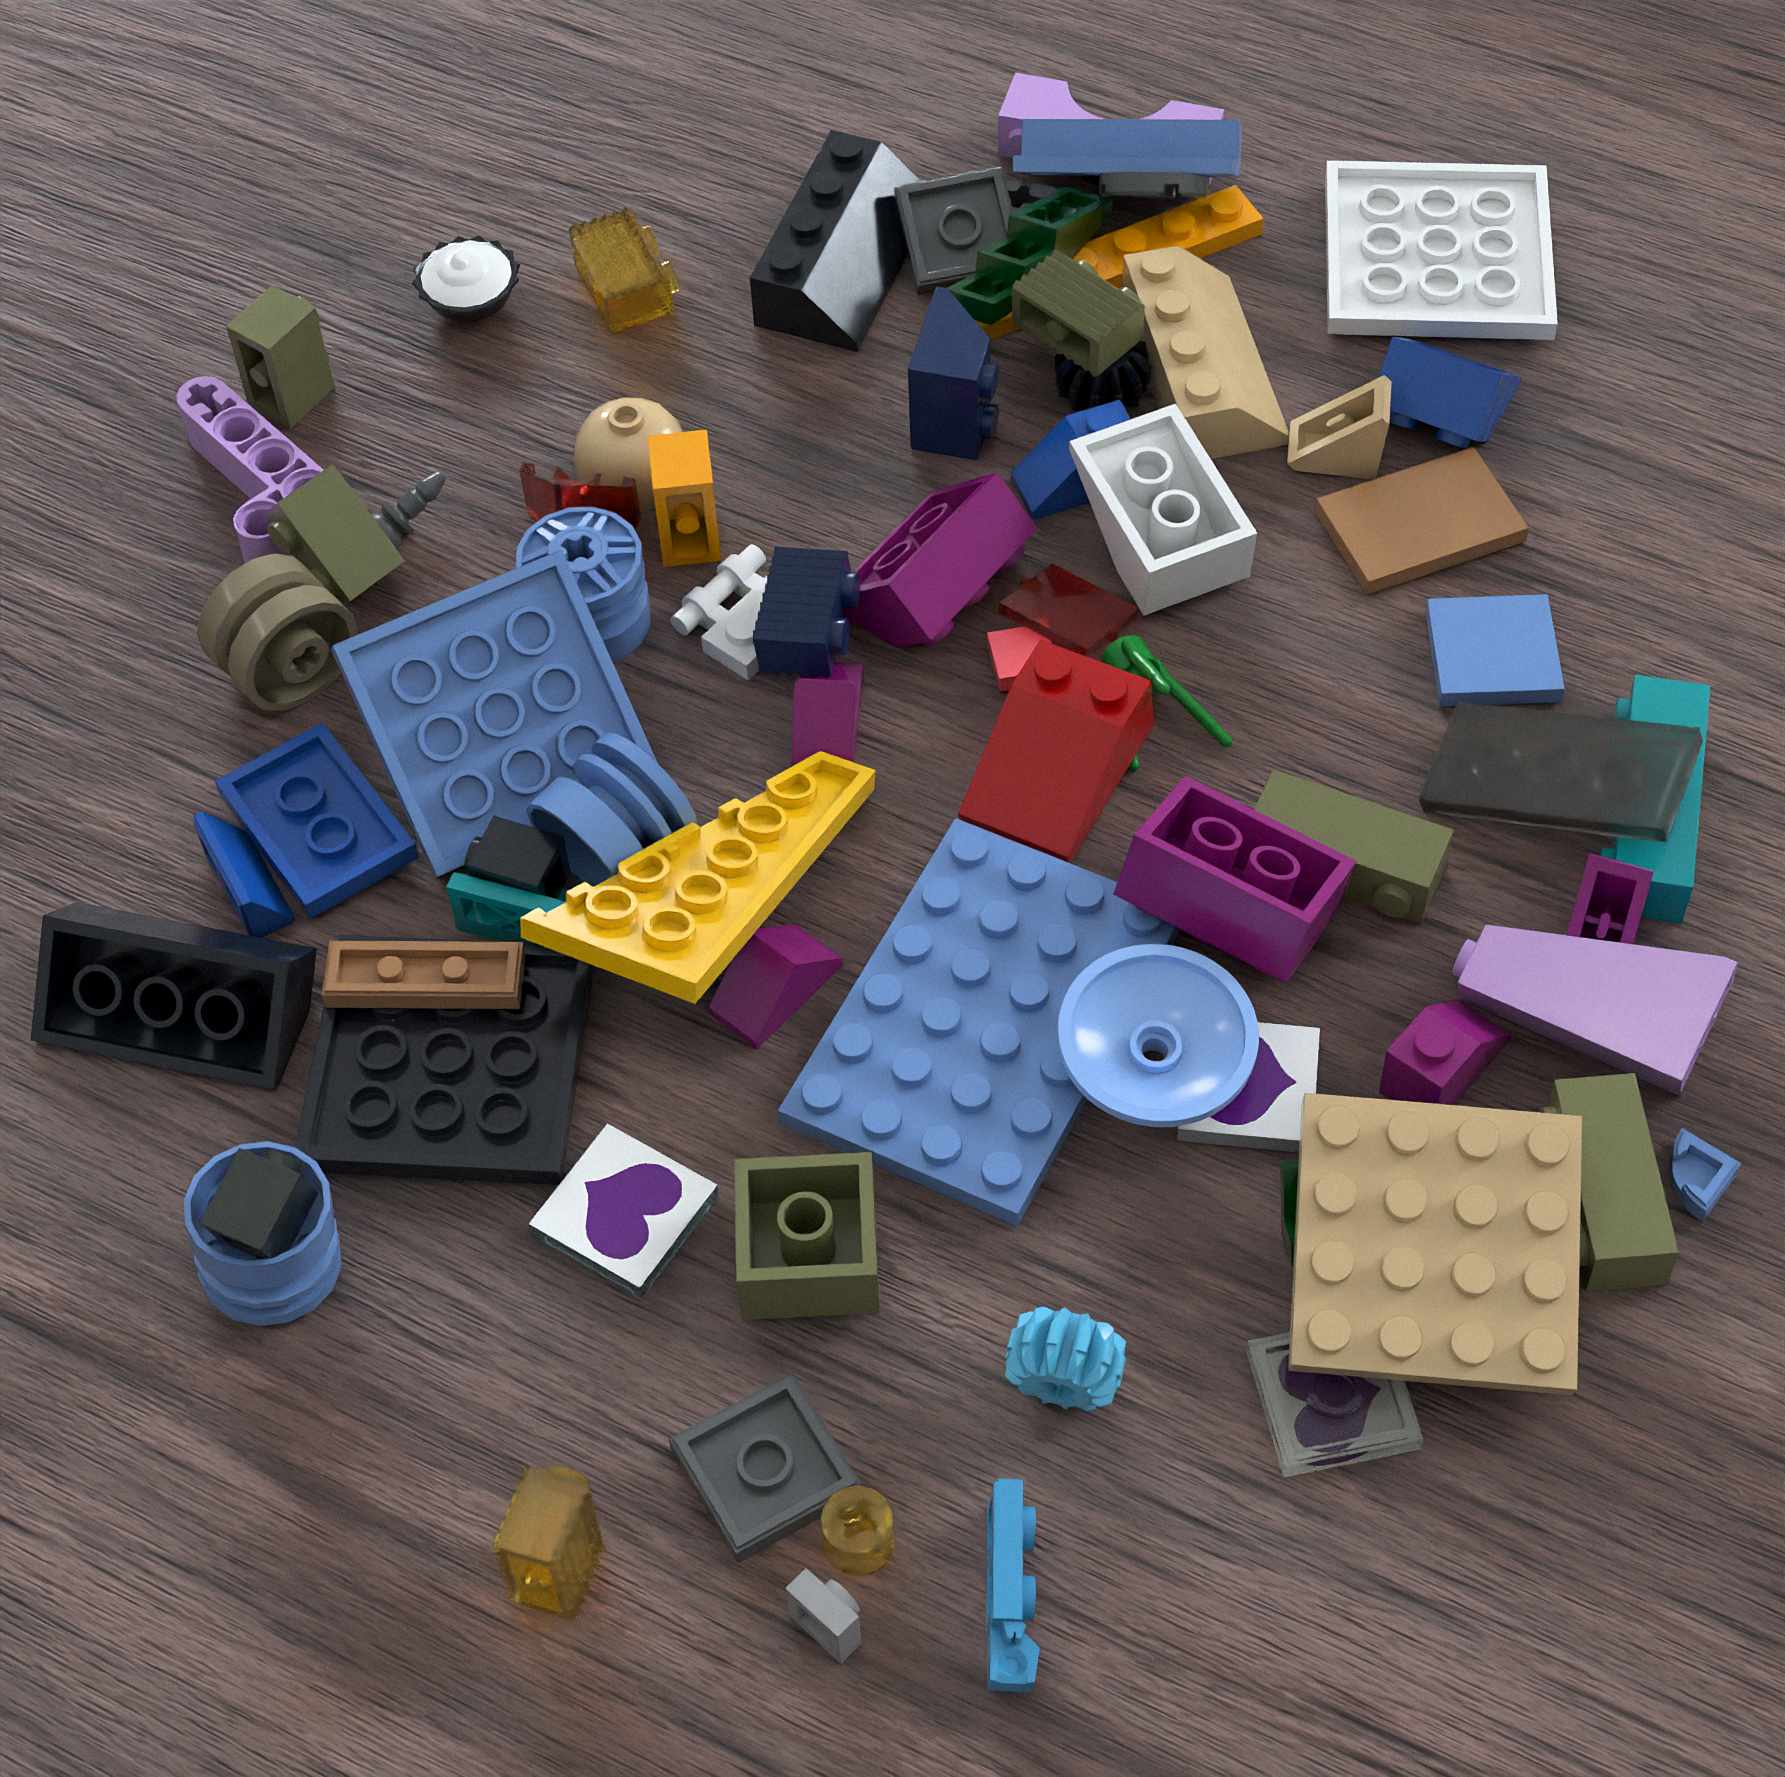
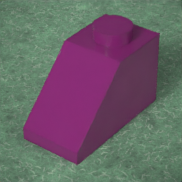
(1440, 1054)

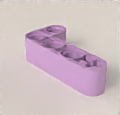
(247, 453)

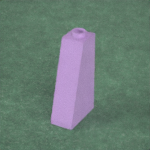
(1603, 998)

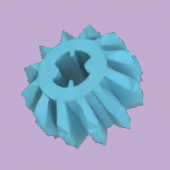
(1065, 1358)

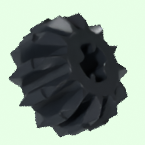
(1120, 381)

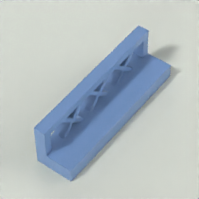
(1129, 145)

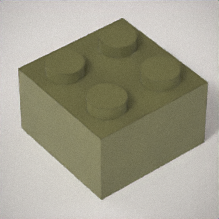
(806, 1236)

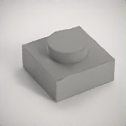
(825, 1613)

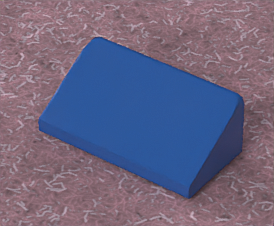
(243, 876)

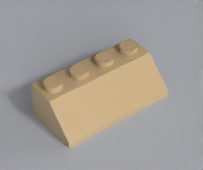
(1204, 352)

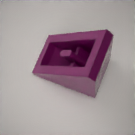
(1610, 900)
(771, 981)

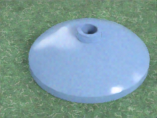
(1165, 1004)

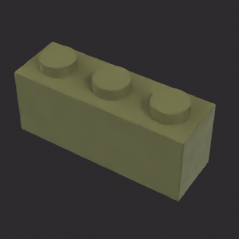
(1395, 852)
(1623, 1204)

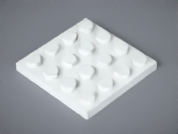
(1439, 250)

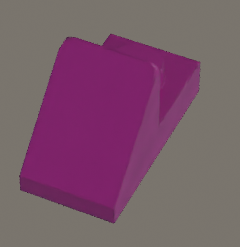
(827, 713)

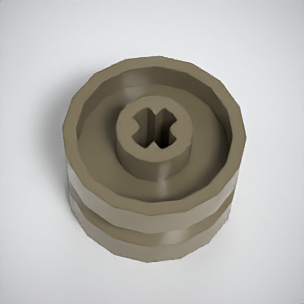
(275, 631)

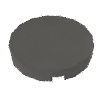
(1154, 185)

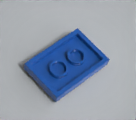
(317, 820)

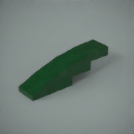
(1055, 222)

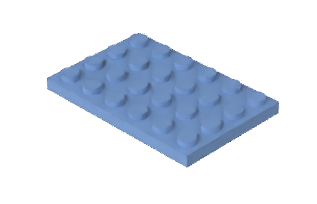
(953, 1025)

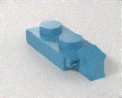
(1009, 1593)

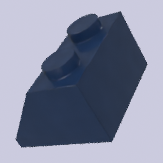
(951, 382)

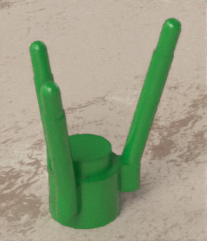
(1134, 656)

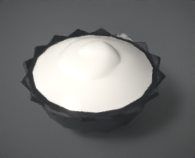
(466, 278)

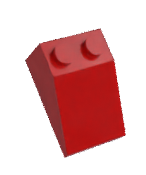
(1058, 750)

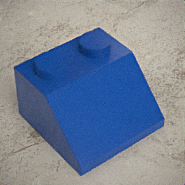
(1445, 391)

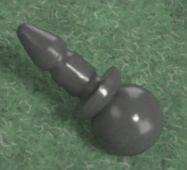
(395, 520)

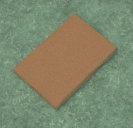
(1420, 520)

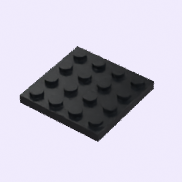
(451, 1086)

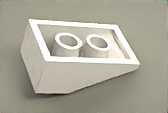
(1163, 509)

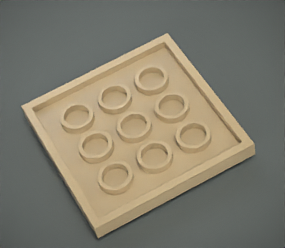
(1437, 1244)

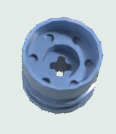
(606, 566)
(614, 811)
(268, 1288)

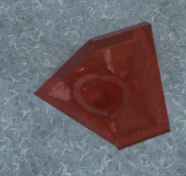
(561, 492)

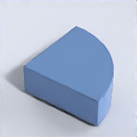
(1699, 1173)

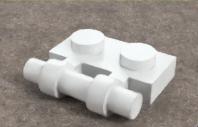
(731, 631)

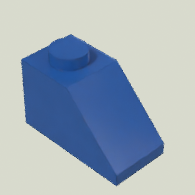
(1048, 474)

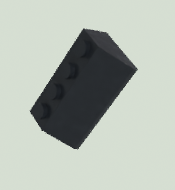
(834, 246)
(171, 993)

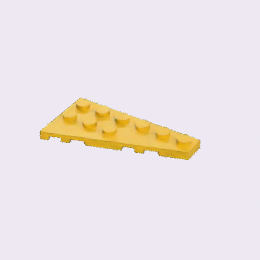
(704, 891)

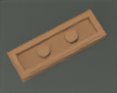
(424, 974)

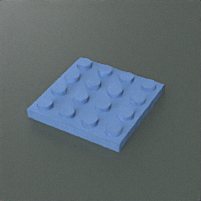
(486, 701)

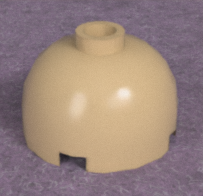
(616, 443)

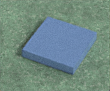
(1494, 650)

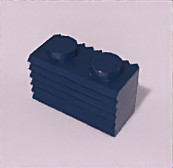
(805, 611)

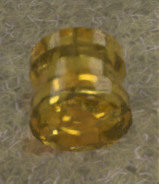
(857, 1548)

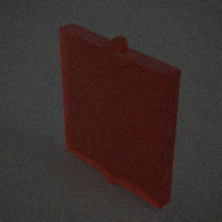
(1068, 610)

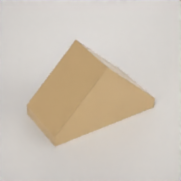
(1343, 434)

